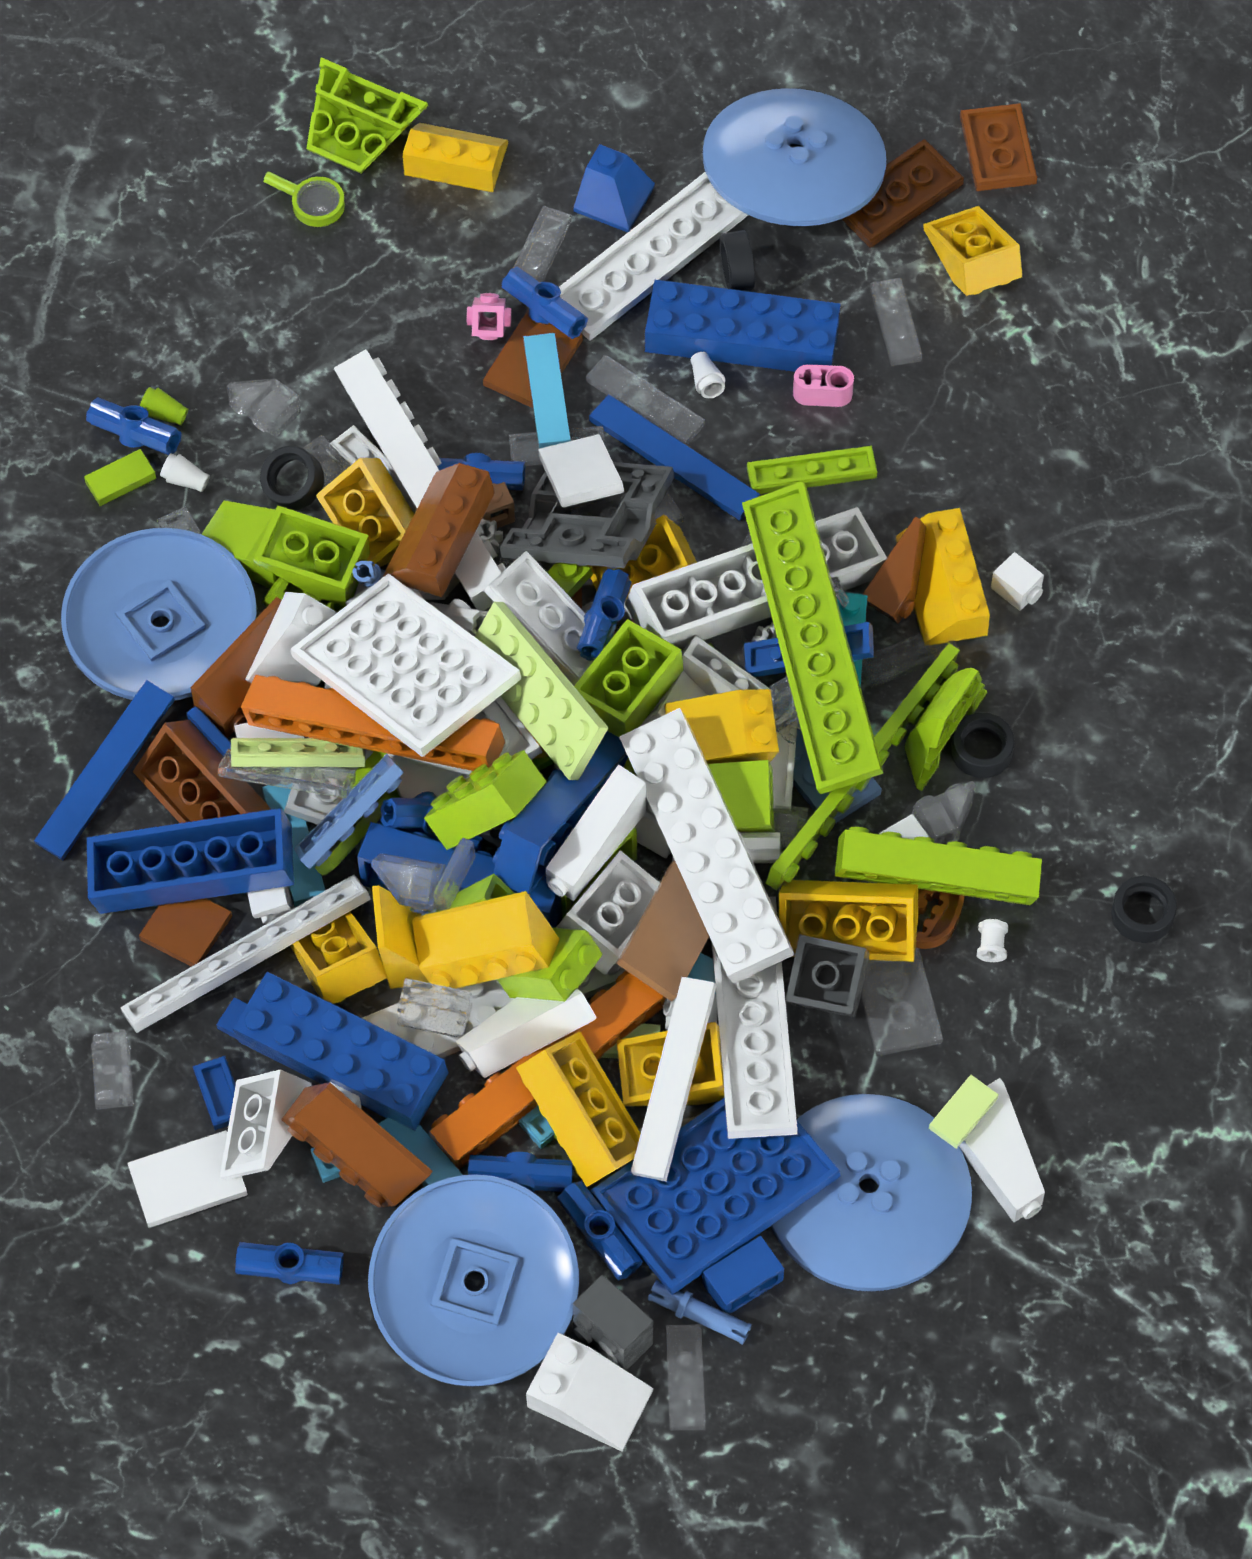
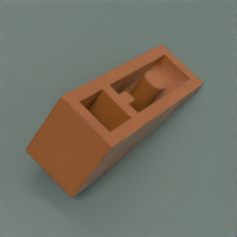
(897, 580)

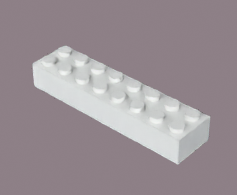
(729, 589)
(707, 846)

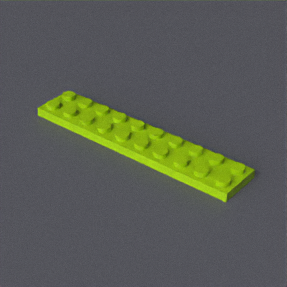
(812, 638)

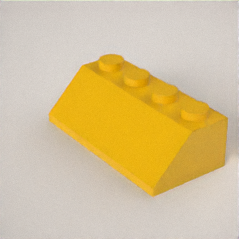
(949, 588)
(853, 913)
(484, 941)
(581, 1108)

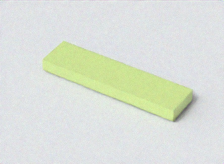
(293, 753)

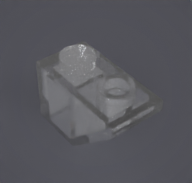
(265, 402)
(946, 813)

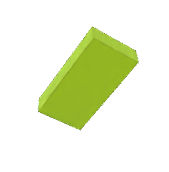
(120, 477)

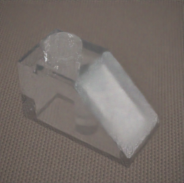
(410, 880)

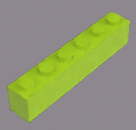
(938, 866)

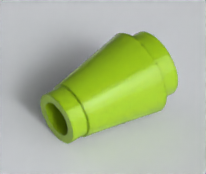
(163, 406)

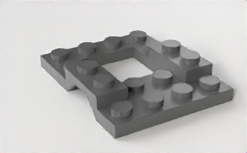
(592, 540)

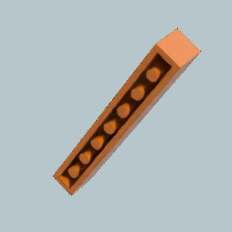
(333, 718)
(506, 1099)

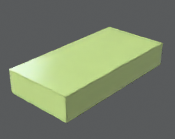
(963, 1111)

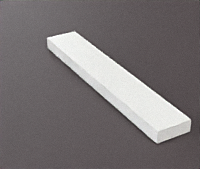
(673, 1079)

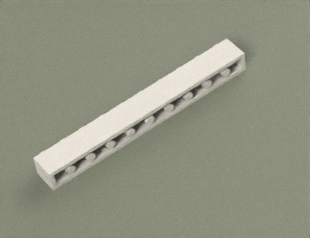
(411, 460)

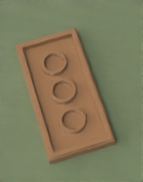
(666, 937)

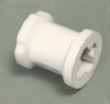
(992, 940)

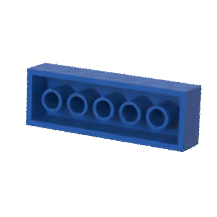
(741, 326)
(550, 817)
(421, 847)
(190, 861)
(341, 1049)

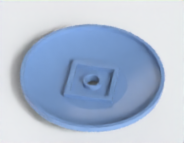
(797, 186)
(150, 576)
(900, 1228)
(422, 1271)

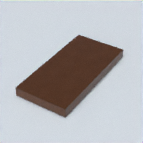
(908, 188)

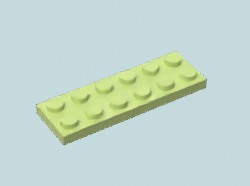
(544, 696)

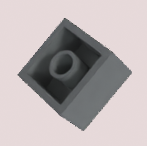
(827, 976)
(612, 1323)

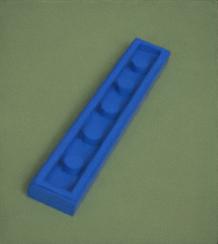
(666, 450)
(104, 770)

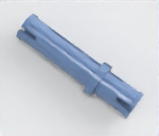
(367, 573)
(700, 1312)

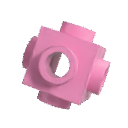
(487, 327)

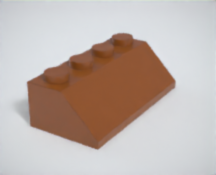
(442, 528)
(223, 685)
(184, 776)
(355, 1145)

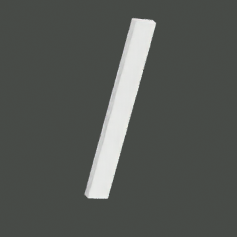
(245, 953)

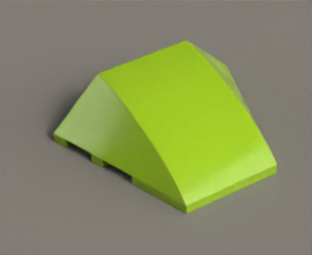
(356, 117)
(956, 697)

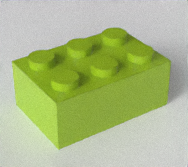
(630, 677)
(484, 798)

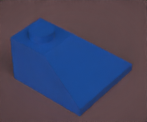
(613, 189)

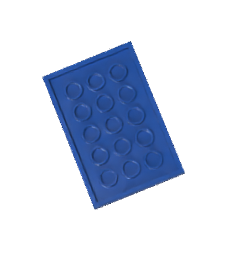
(714, 1195)

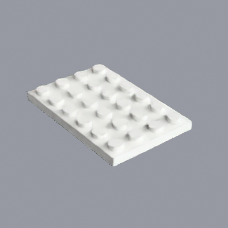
(405, 664)

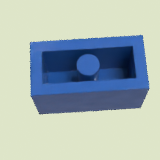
(743, 1275)

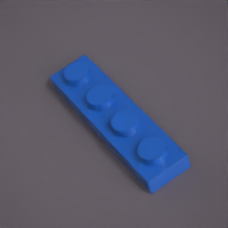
(765, 656)

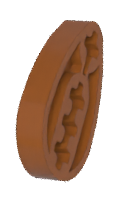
(942, 920)

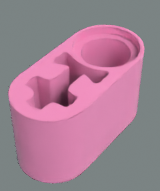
(816, 385)

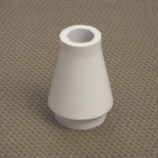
(707, 377)
(182, 472)

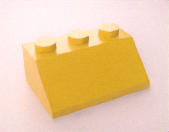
(453, 156)
(369, 503)

